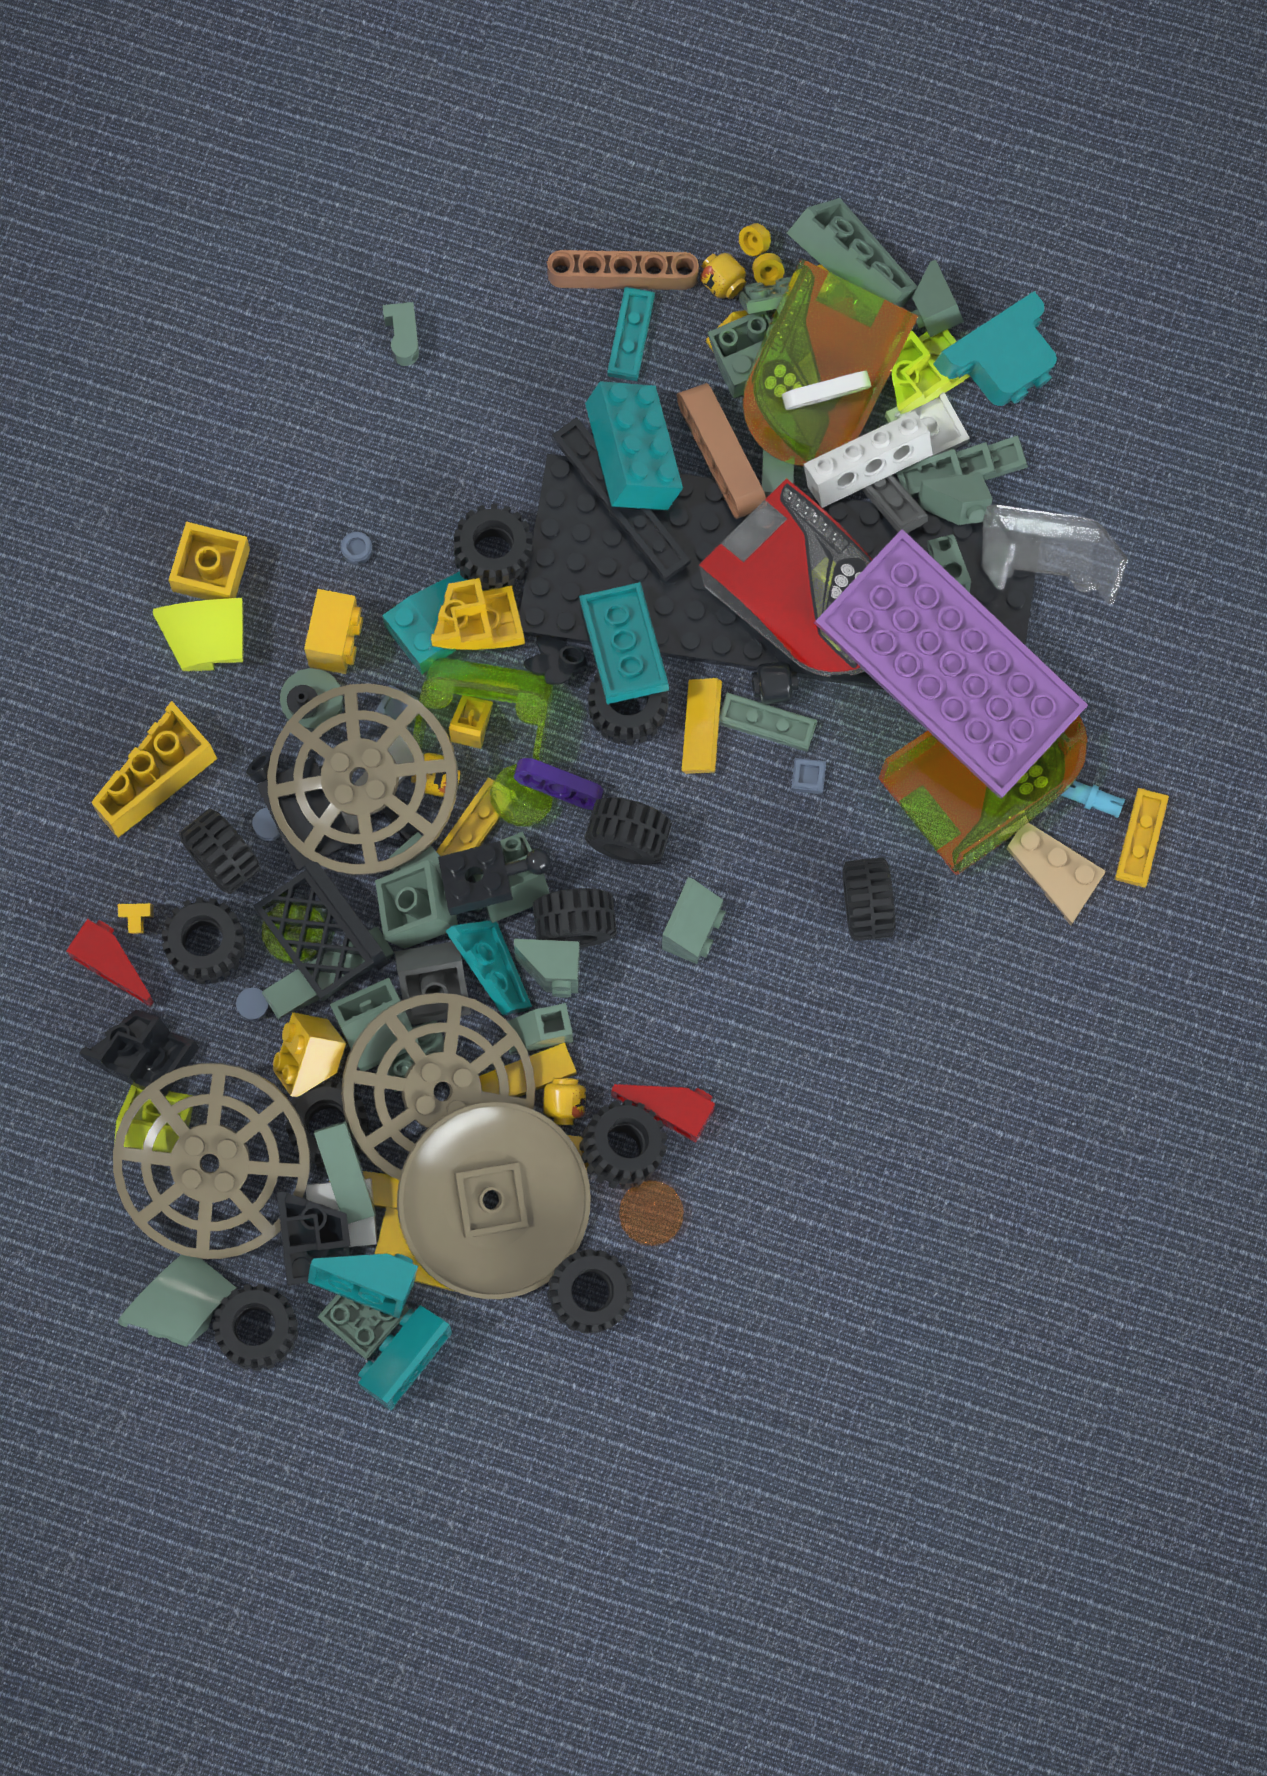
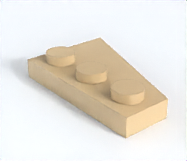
(1058, 870)

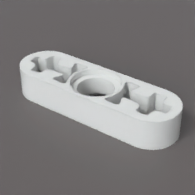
(826, 390)

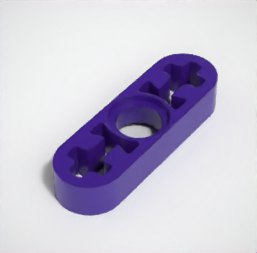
(557, 783)

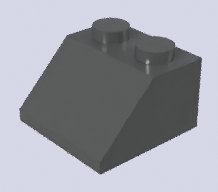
(428, 971)

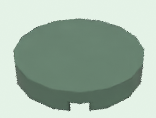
(321, 683)

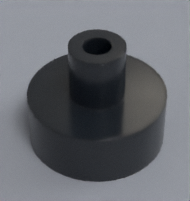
(300, 696)
(259, 767)

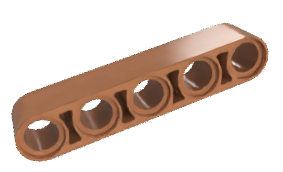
(609, 261)
(721, 449)

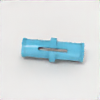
(1094, 798)

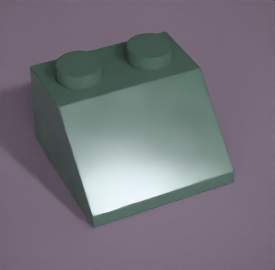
(413, 905)
(692, 922)
(551, 964)

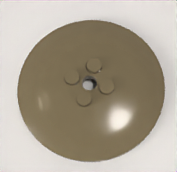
(538, 1211)

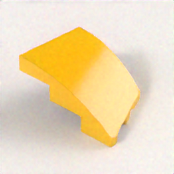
(477, 618)

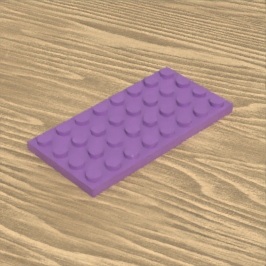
(951, 664)

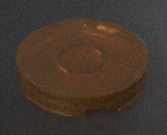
(651, 1213)

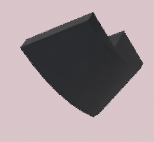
(141, 1051)
(309, 1233)

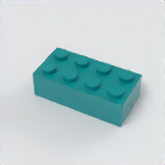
(633, 445)

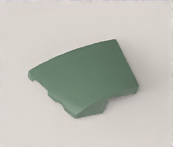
(179, 1301)

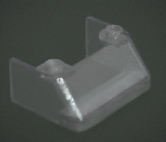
(1051, 546)

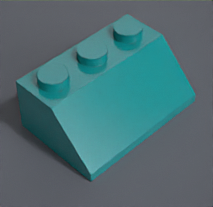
(404, 1356)

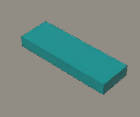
(631, 334)

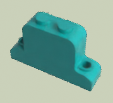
(1003, 354)

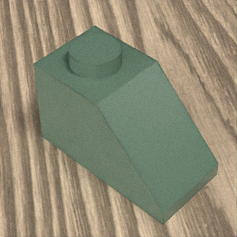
(935, 302)
(956, 498)

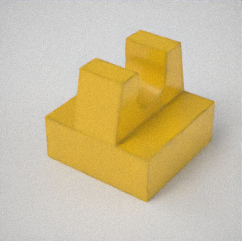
(136, 915)

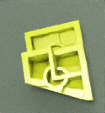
(915, 376)
(203, 632)

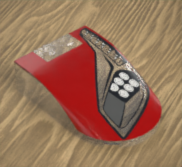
(785, 572)

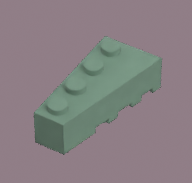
(850, 251)

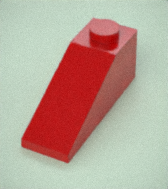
(102, 954)
(676, 1107)

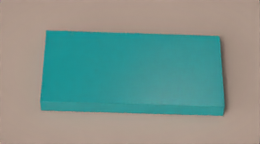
(624, 643)

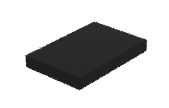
(298, 821)

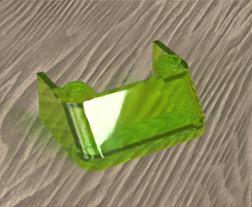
(491, 682)

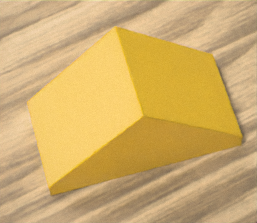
(470, 721)

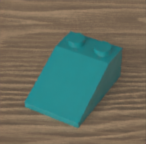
(415, 621)
(371, 1280)

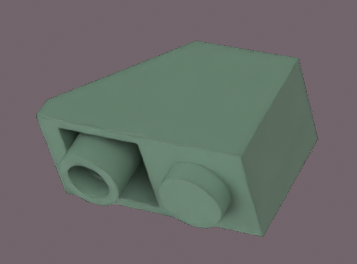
(543, 1028)

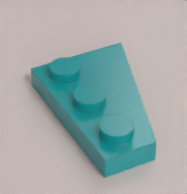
(491, 962)

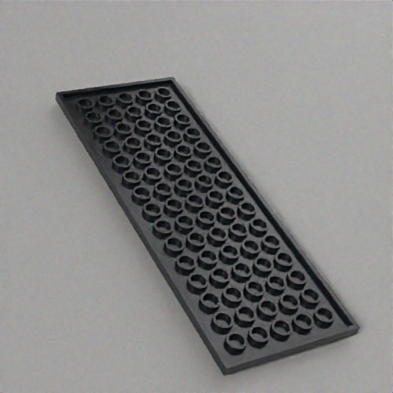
(587, 551)

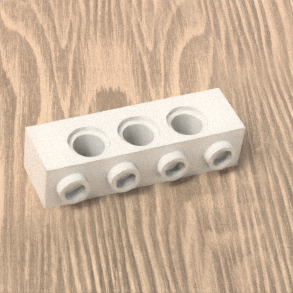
(868, 459)

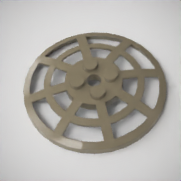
(376, 792)
(427, 1071)
(210, 1139)

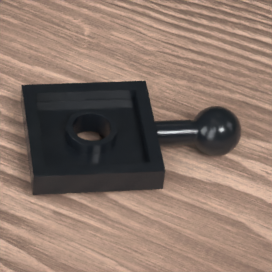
(495, 883)

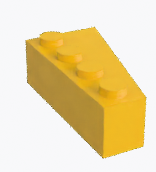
(154, 772)

